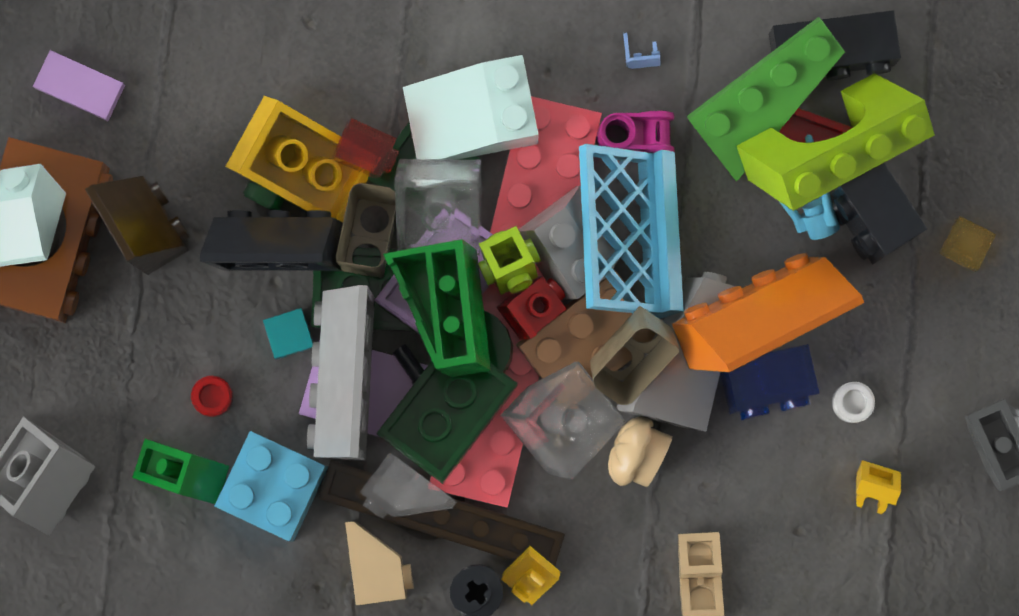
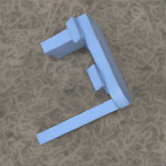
(640, 61)

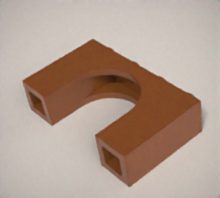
(51, 285)

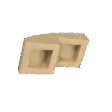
(700, 574)

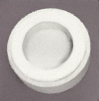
(853, 402)

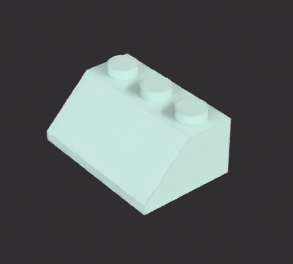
(28, 214)

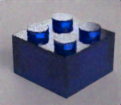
(770, 380)

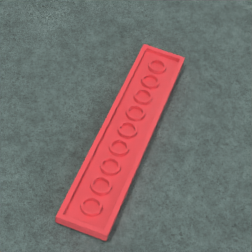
(530, 184)

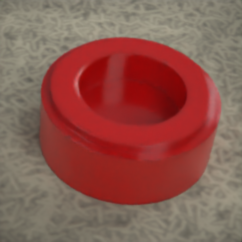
(212, 396)

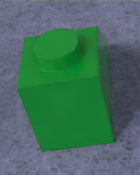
(180, 471)

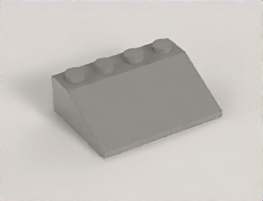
(343, 373)

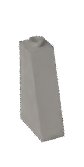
(678, 393)

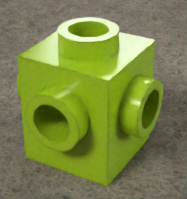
(511, 249)

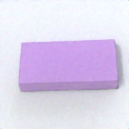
(79, 85)

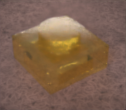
(967, 243)

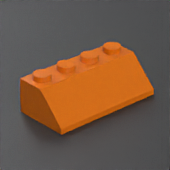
(764, 314)

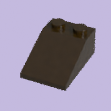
(139, 221)

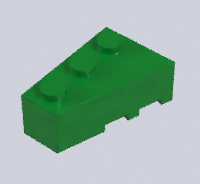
(447, 303)

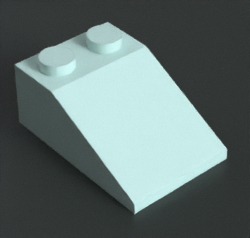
(472, 111)

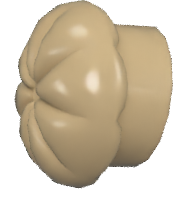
(637, 452)

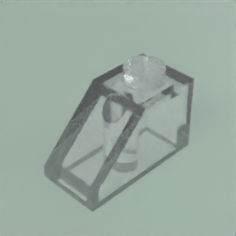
(402, 491)

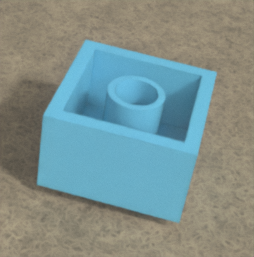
(271, 486)

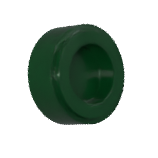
(263, 196)

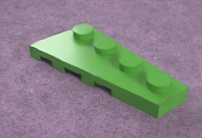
(766, 93)

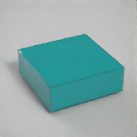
(288, 333)

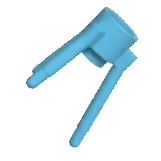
(818, 215)

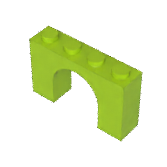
(884, 125)

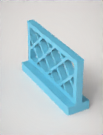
(656, 232)

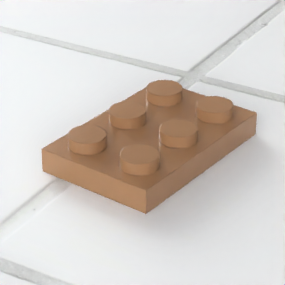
(578, 336)

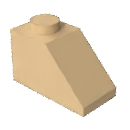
(376, 568)

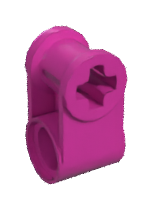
(639, 130)

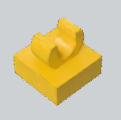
(879, 484)
(530, 576)

